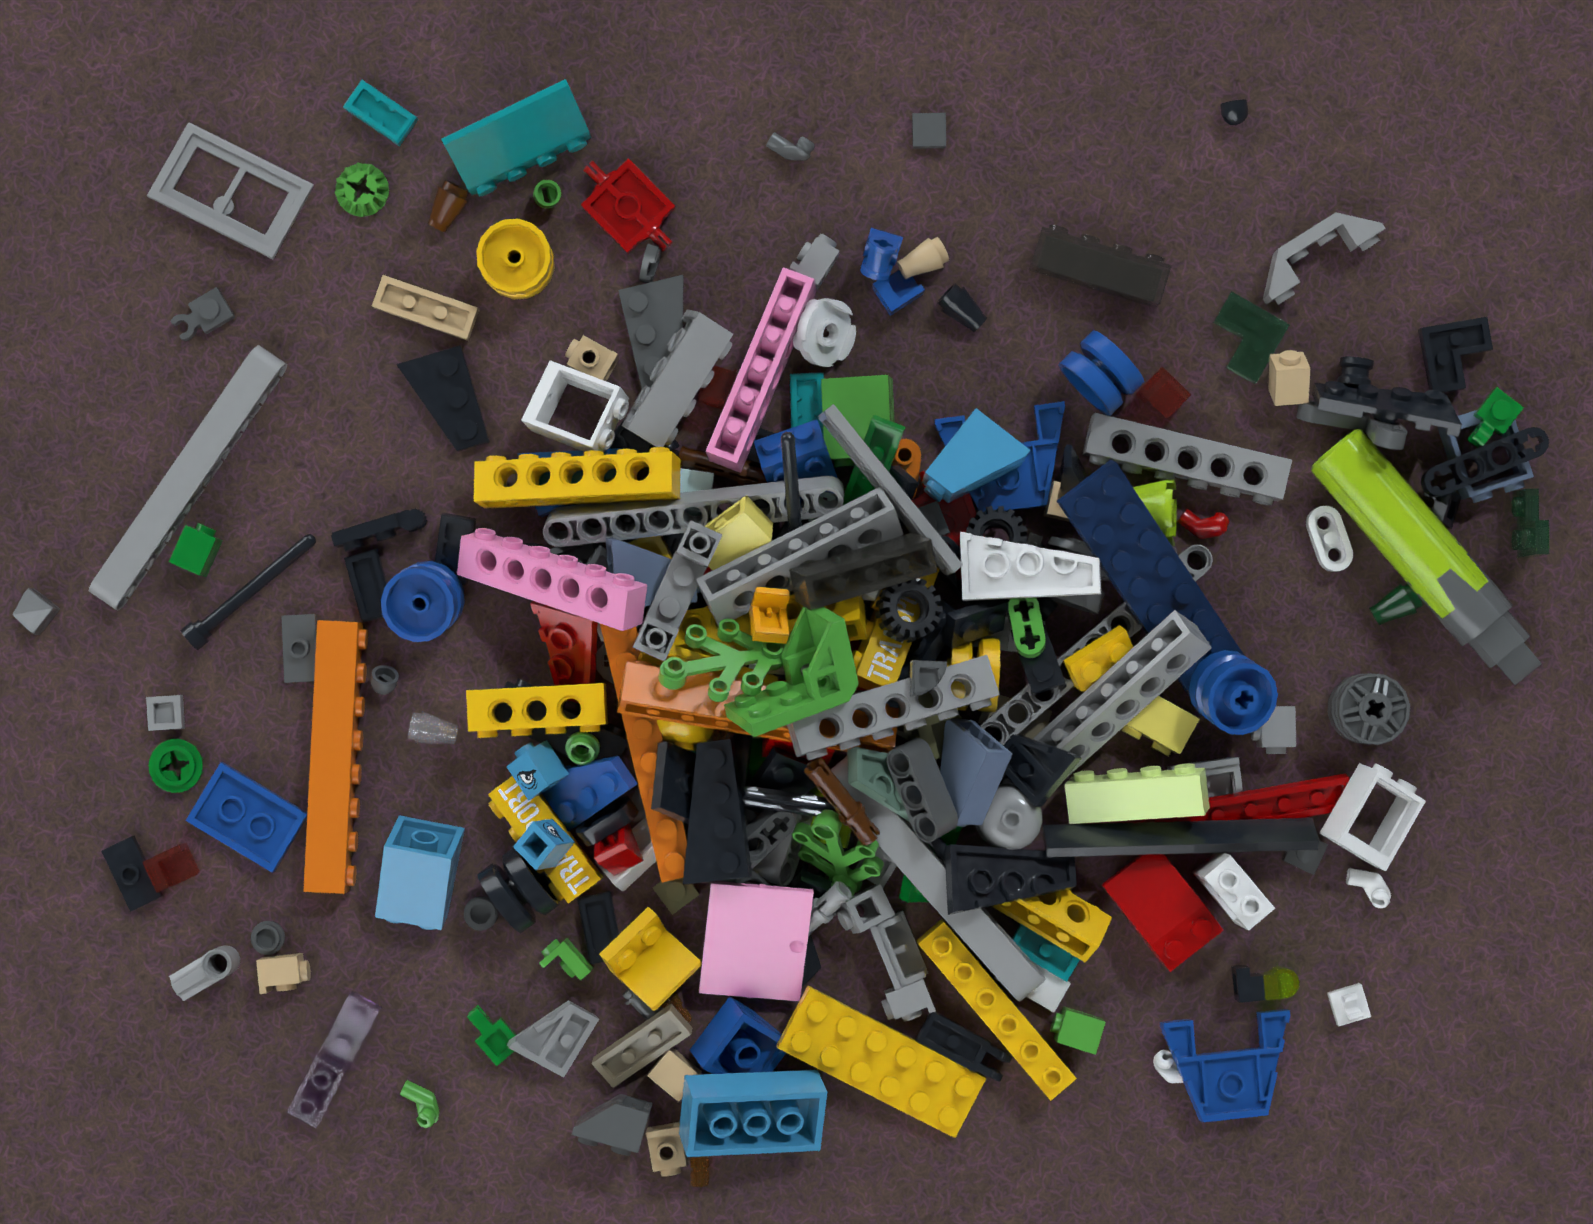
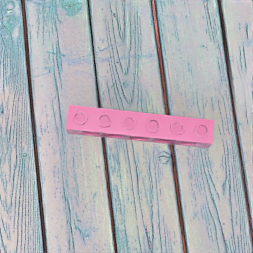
(760, 371)
(552, 579)

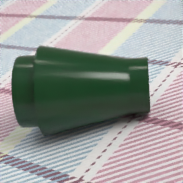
(1397, 604)

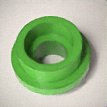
(582, 755)

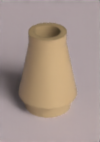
(924, 258)

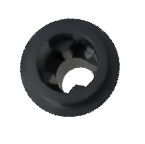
(961, 307)

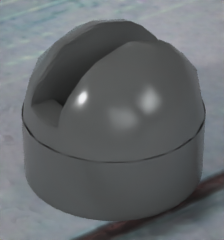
(384, 679)

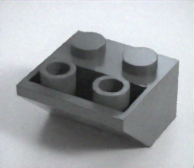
(615, 1123)

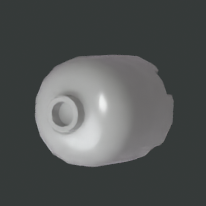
(1011, 819)

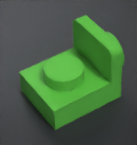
(572, 960)

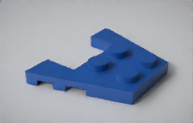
(1031, 482)
(1231, 1081)

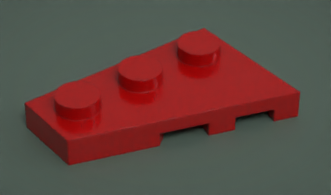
(570, 644)

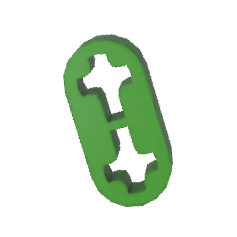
(1035, 623)

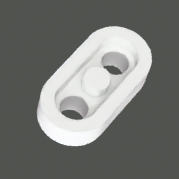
(1331, 538)

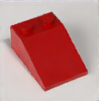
(1162, 908)

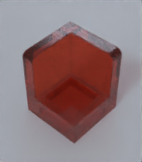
(719, 388)
(1163, 393)
(171, 867)

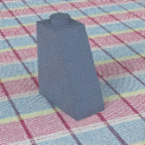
(641, 563)
(971, 769)

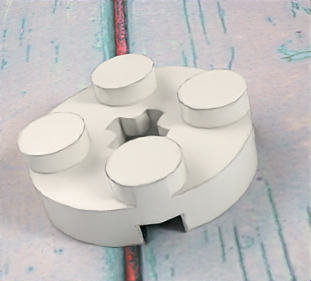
(810, 330)

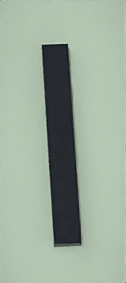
(1180, 837)

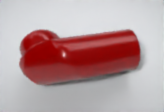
(1206, 527)

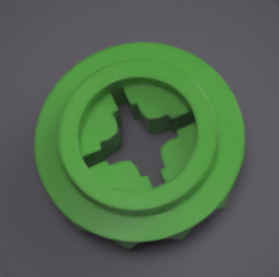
(367, 203)

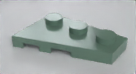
(871, 776)

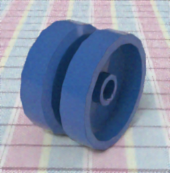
(1101, 373)
(404, 599)
(1233, 692)

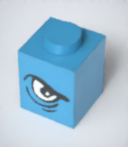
(536, 769)
(544, 844)

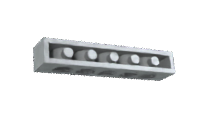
(1272, 470)
(850, 527)
(973, 674)
(1127, 688)

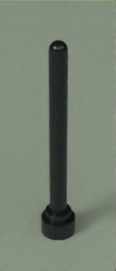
(791, 481)
(198, 632)

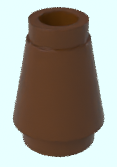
(447, 205)

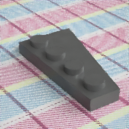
(652, 316)

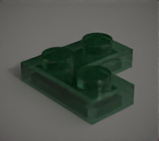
(1259, 335)
(1532, 534)

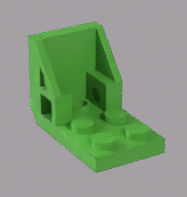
(830, 679)

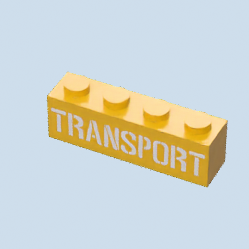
(879, 656)
(575, 870)

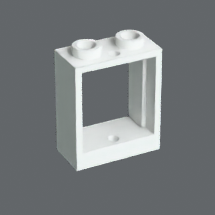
(549, 393)
(1393, 827)
(1237, 892)

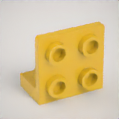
(649, 959)

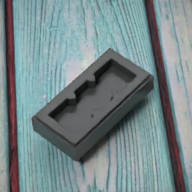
(299, 647)

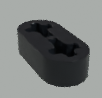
(607, 821)

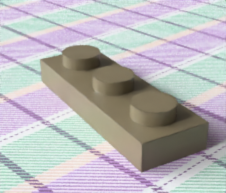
(642, 1045)

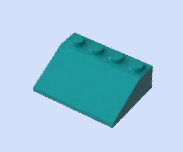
(518, 139)

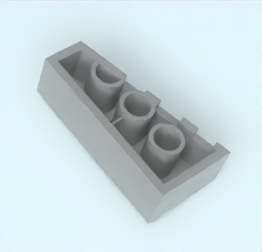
(678, 379)

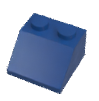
(737, 1042)

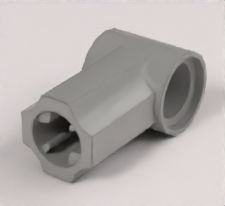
(203, 972)

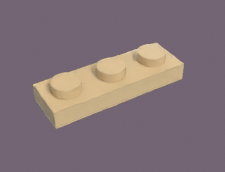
(425, 307)

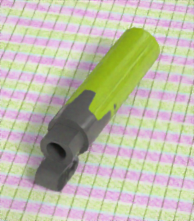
(1425, 553)

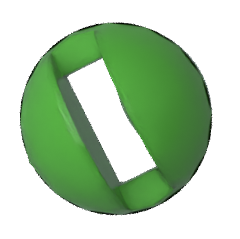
(553, 193)

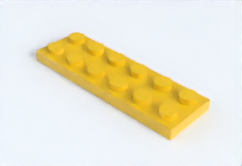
(880, 1061)

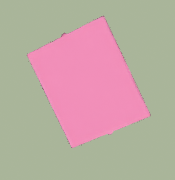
(755, 940)

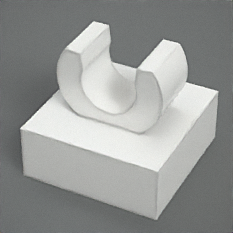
(1349, 1004)

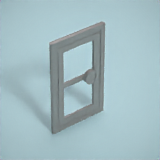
(218, 218)

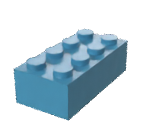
(752, 1113)

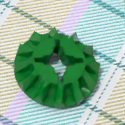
(163, 756)

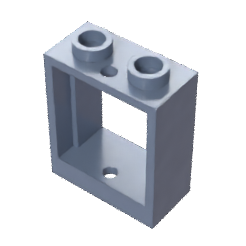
(1483, 491)

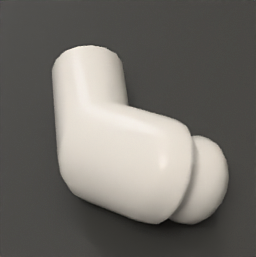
(1373, 885)
(1166, 1066)

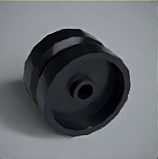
(517, 890)

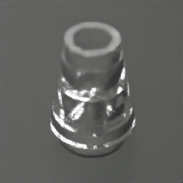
(431, 729)

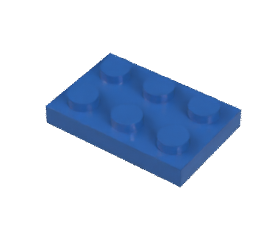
(247, 817)

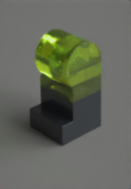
(1270, 985)

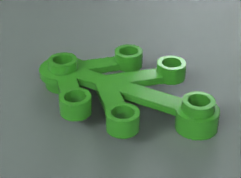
(765, 654)
(827, 827)

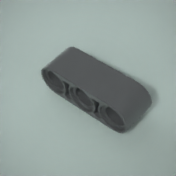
(922, 790)

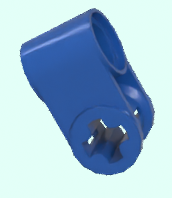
(880, 254)

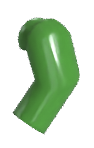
(425, 1103)

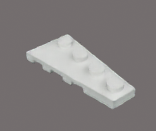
(1018, 570)

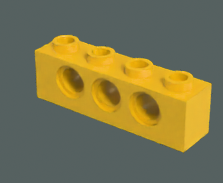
(482, 706)
(1061, 920)

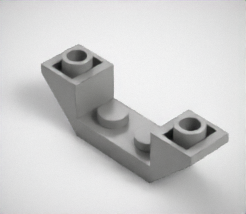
(1354, 232)
(676, 590)

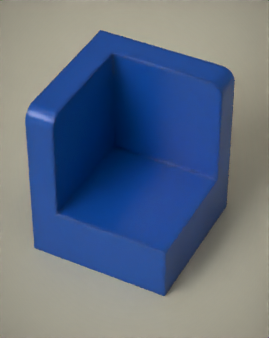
(897, 292)

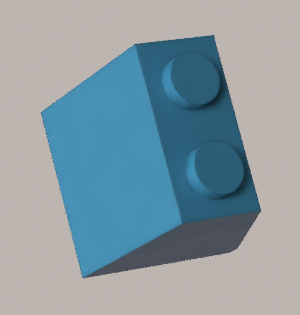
(973, 458)
(418, 872)

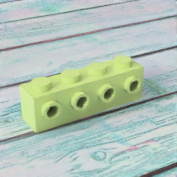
(1137, 794)

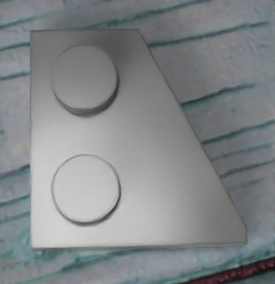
(556, 1037)

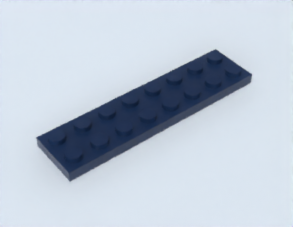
(1140, 558)

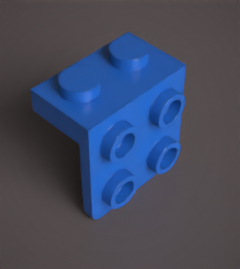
(811, 454)

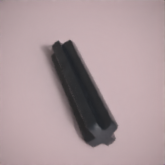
(784, 801)

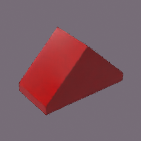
(618, 851)

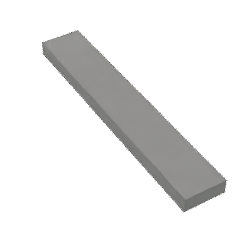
(880, 477)

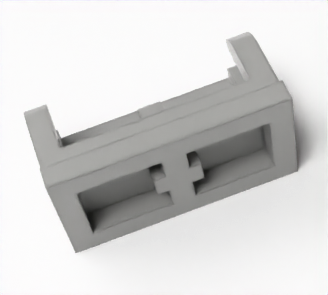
(1222, 775)
(899, 950)

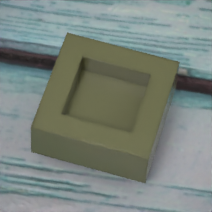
(675, 894)

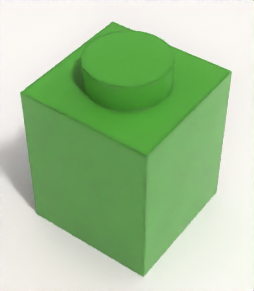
(1077, 1029)

